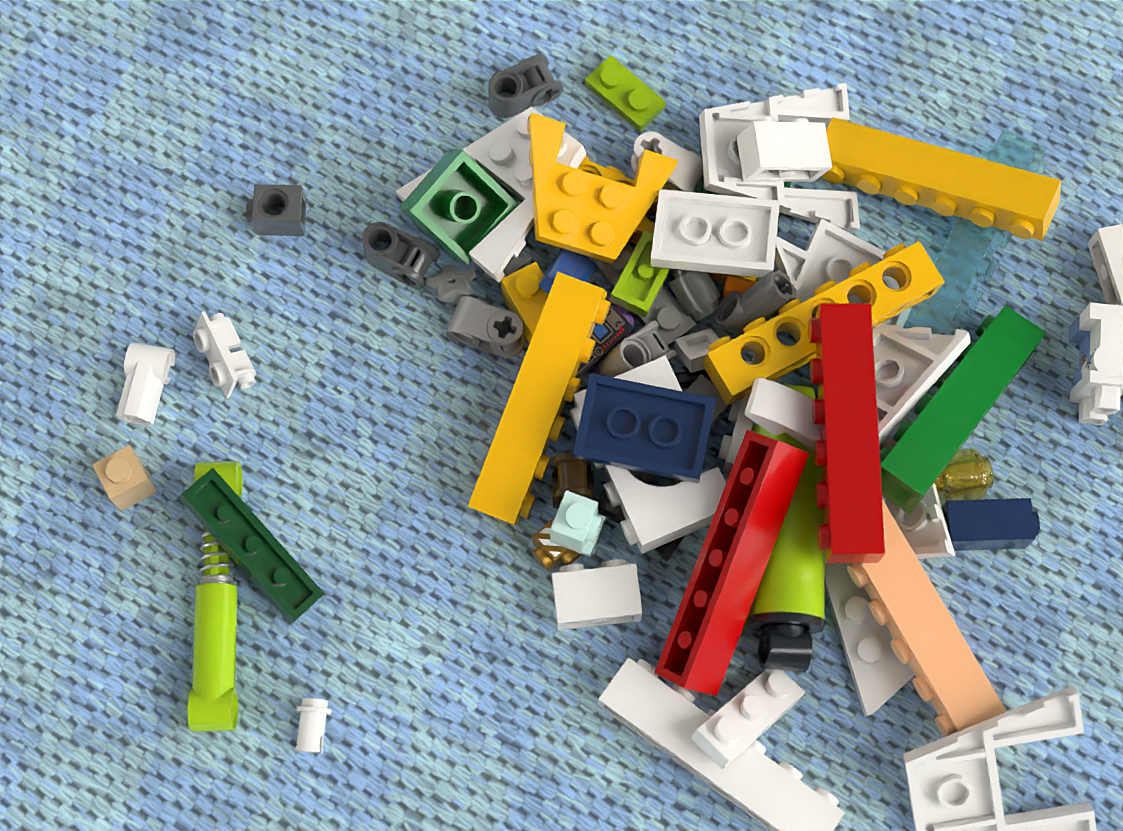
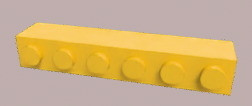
(942, 179)
(538, 399)

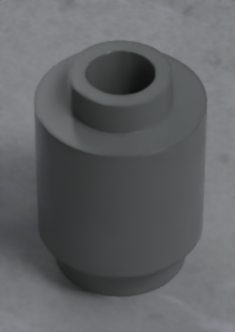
(695, 293)

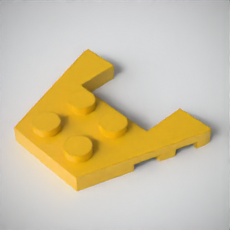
(584, 209)

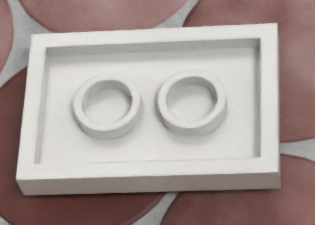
(715, 233)

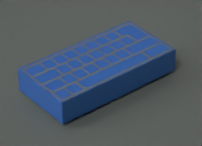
(568, 263)

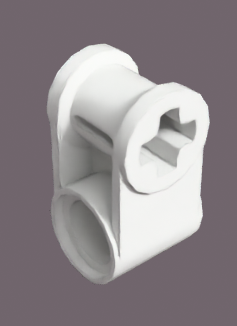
(689, 165)

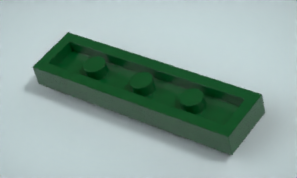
(251, 545)

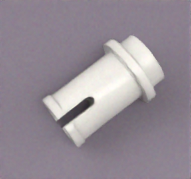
(312, 725)

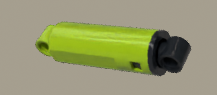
(793, 584)

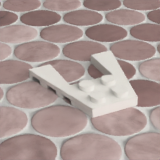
(506, 158)
(722, 162)
(957, 779)

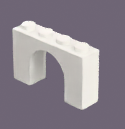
(653, 512)

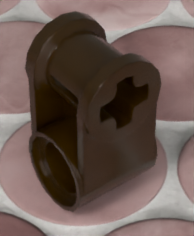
(573, 476)

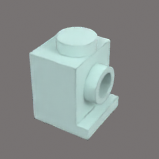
(577, 524)

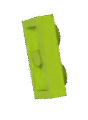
(625, 93)
(639, 281)

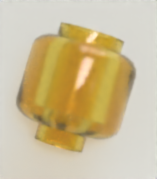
(965, 477)

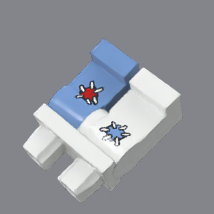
(1100, 370)

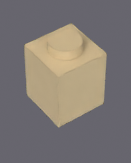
(124, 478)

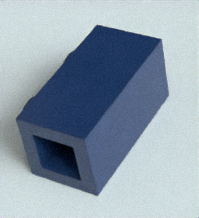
(991, 523)

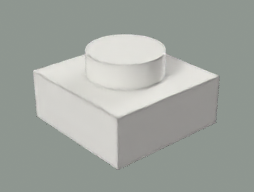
(694, 348)

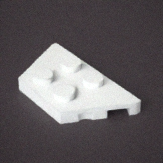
(907, 368)
(865, 642)

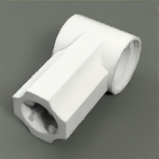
(145, 375)

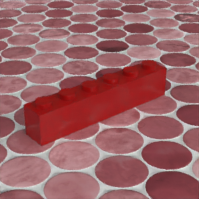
(848, 434)
(731, 563)

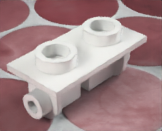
(226, 369)

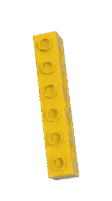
(735, 378)

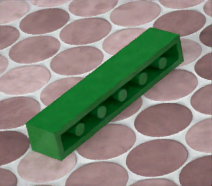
(956, 408)

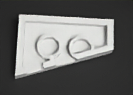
(926, 525)

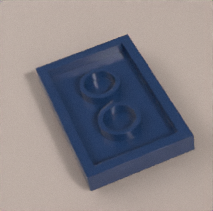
(644, 428)

